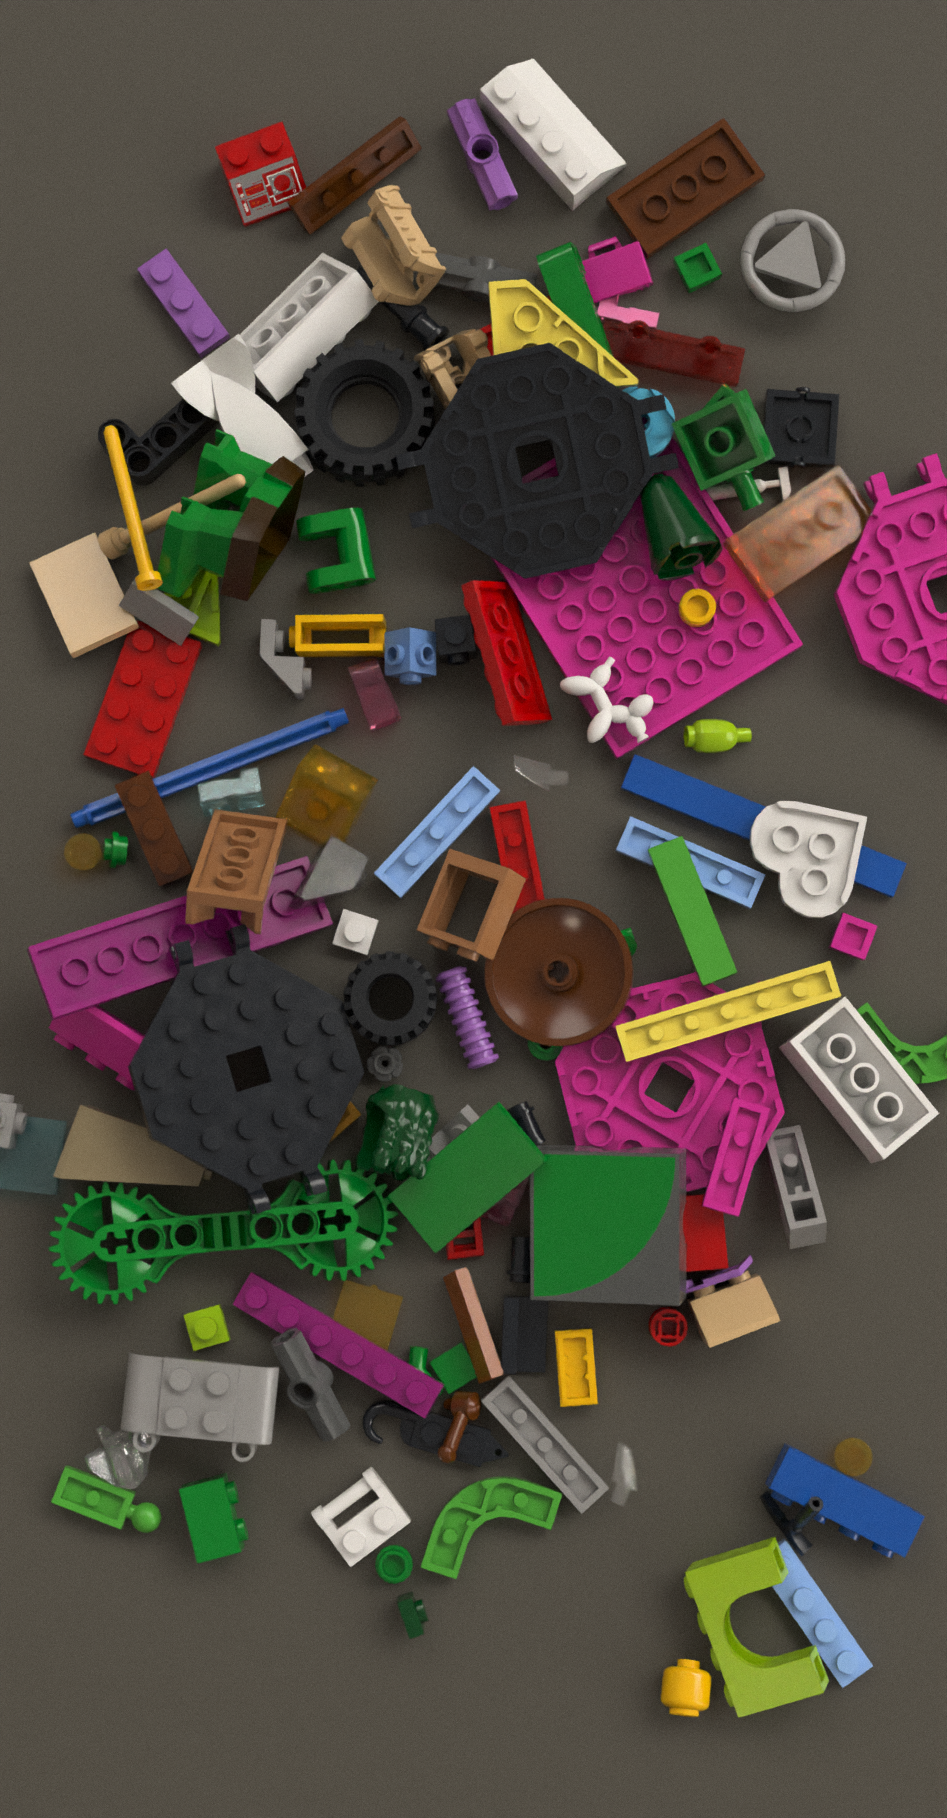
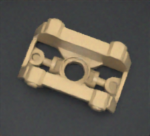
(394, 258)
(438, 368)

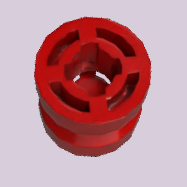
(663, 1321)

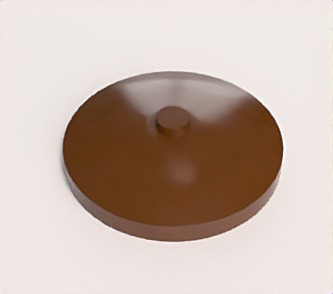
(560, 972)

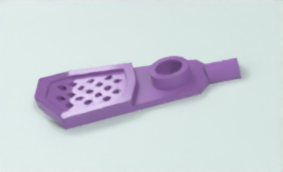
(720, 1276)

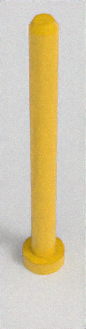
(147, 578)

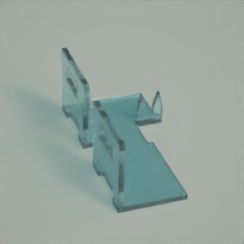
(218, 789)

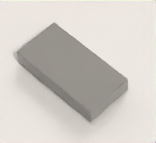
(159, 612)

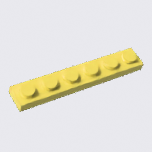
(728, 1011)

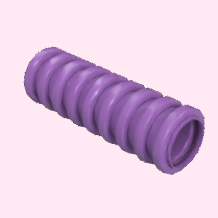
(467, 1017)

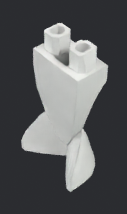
(225, 391)

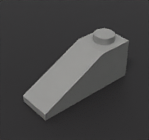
(796, 1188)

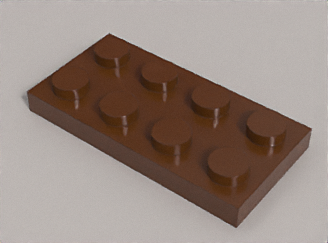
(685, 188)

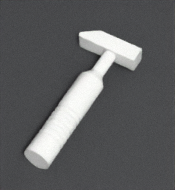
(727, 490)

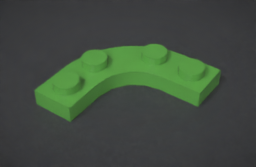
(921, 1063)
(482, 1502)

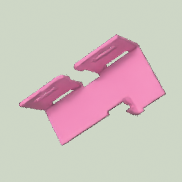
(609, 310)

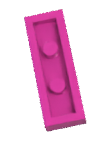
(735, 1157)

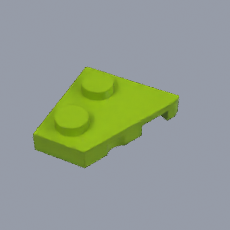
(203, 600)

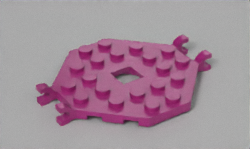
(886, 579)
(608, 1095)

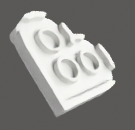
(811, 852)

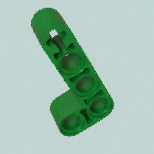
(569, 291)

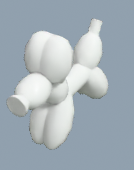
(607, 713)

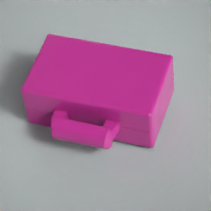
(617, 270)

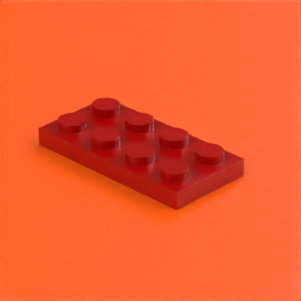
(506, 653)
(142, 701)

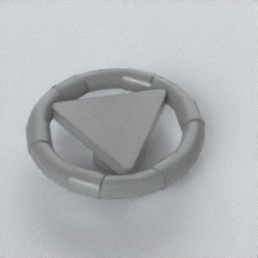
(792, 260)

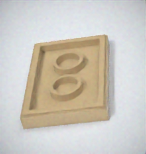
(83, 595)

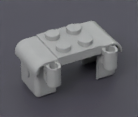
(199, 1401)

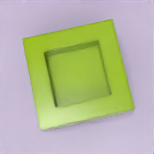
(207, 1327)

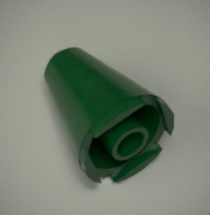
(675, 530)

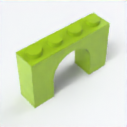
(750, 1679)

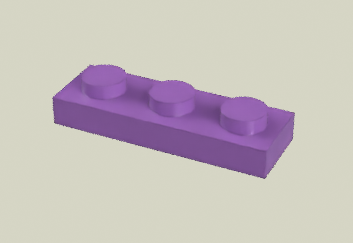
(183, 303)

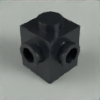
(455, 640)

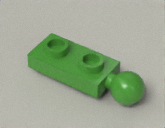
(104, 1501)

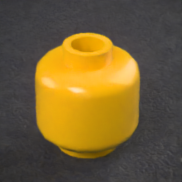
(686, 1688)

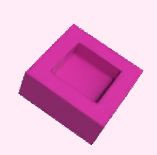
(853, 936)

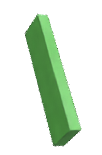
(692, 911)

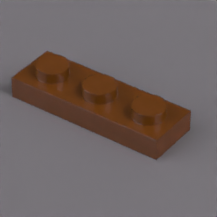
(153, 828)

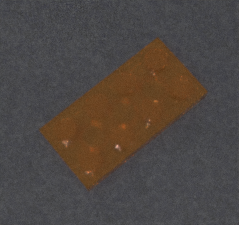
(799, 533)

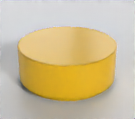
(697, 607)

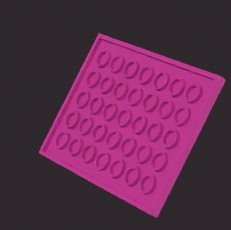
(634, 618)

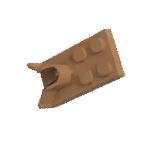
(235, 867)

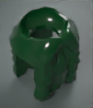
(398, 1132)

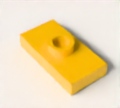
(576, 1367)

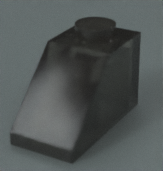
(331, 874)

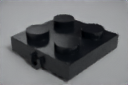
(801, 427)

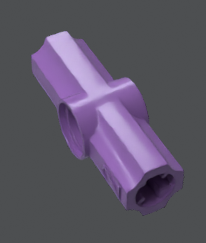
(475, 136)

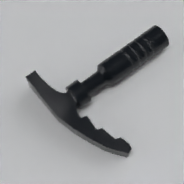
(793, 1528)

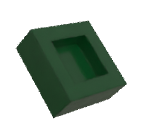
(413, 1614)

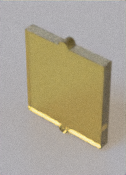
(368, 1311)

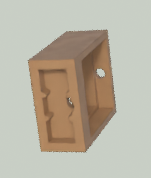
(446, 896)

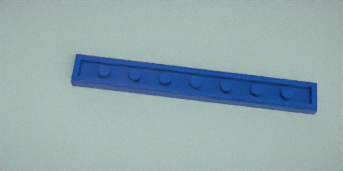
(737, 815)

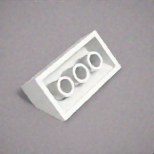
(550, 131)
(304, 323)
(859, 1080)

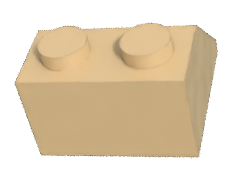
(732, 1309)

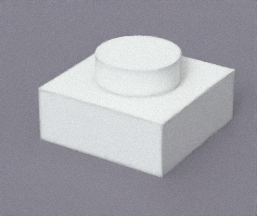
(355, 932)

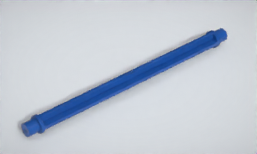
(220, 764)

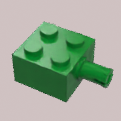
(726, 445)

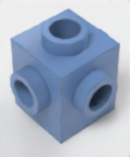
(410, 655)

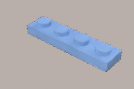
(437, 832)
(715, 871)
(820, 1620)

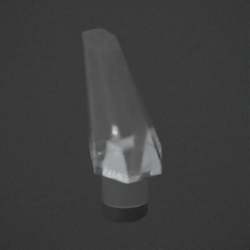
(540, 772)
(623, 1475)

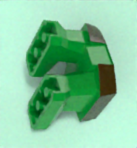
(226, 542)

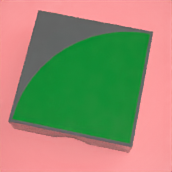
(608, 1225)

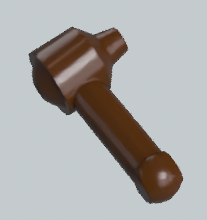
(464, 1407)

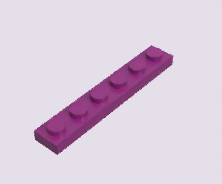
(340, 1345)

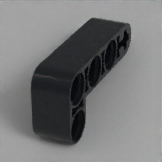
(148, 444)

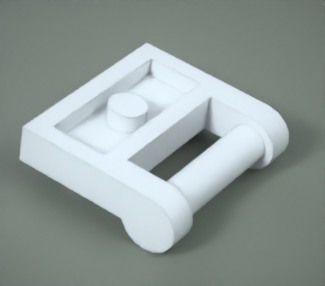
(369, 1526)

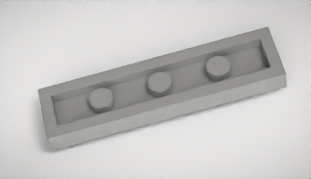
(545, 1444)

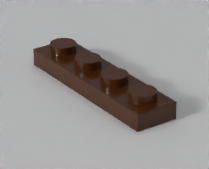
(354, 175)

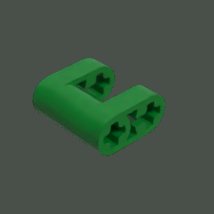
(353, 549)

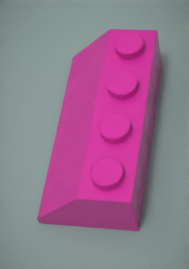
(103, 1037)

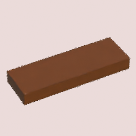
(473, 1325)

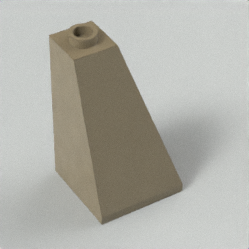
(120, 1150)

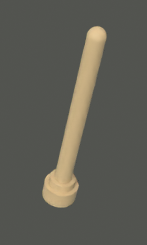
(117, 541)

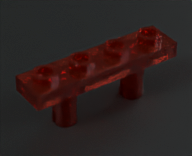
(674, 352)

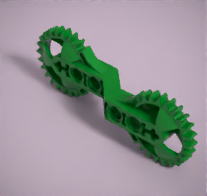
(221, 1232)

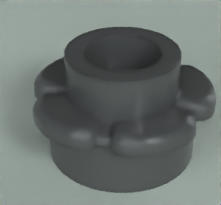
(375, 1067)

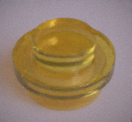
(82, 852)
(853, 1456)

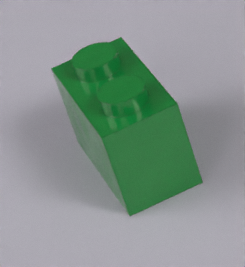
(213, 1517)

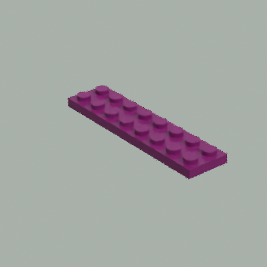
(135, 952)

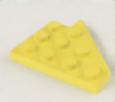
(527, 319)

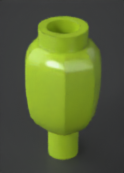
(714, 735)

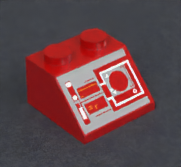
(261, 173)

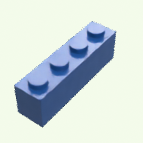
(845, 1501)

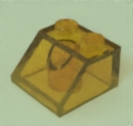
(326, 796)

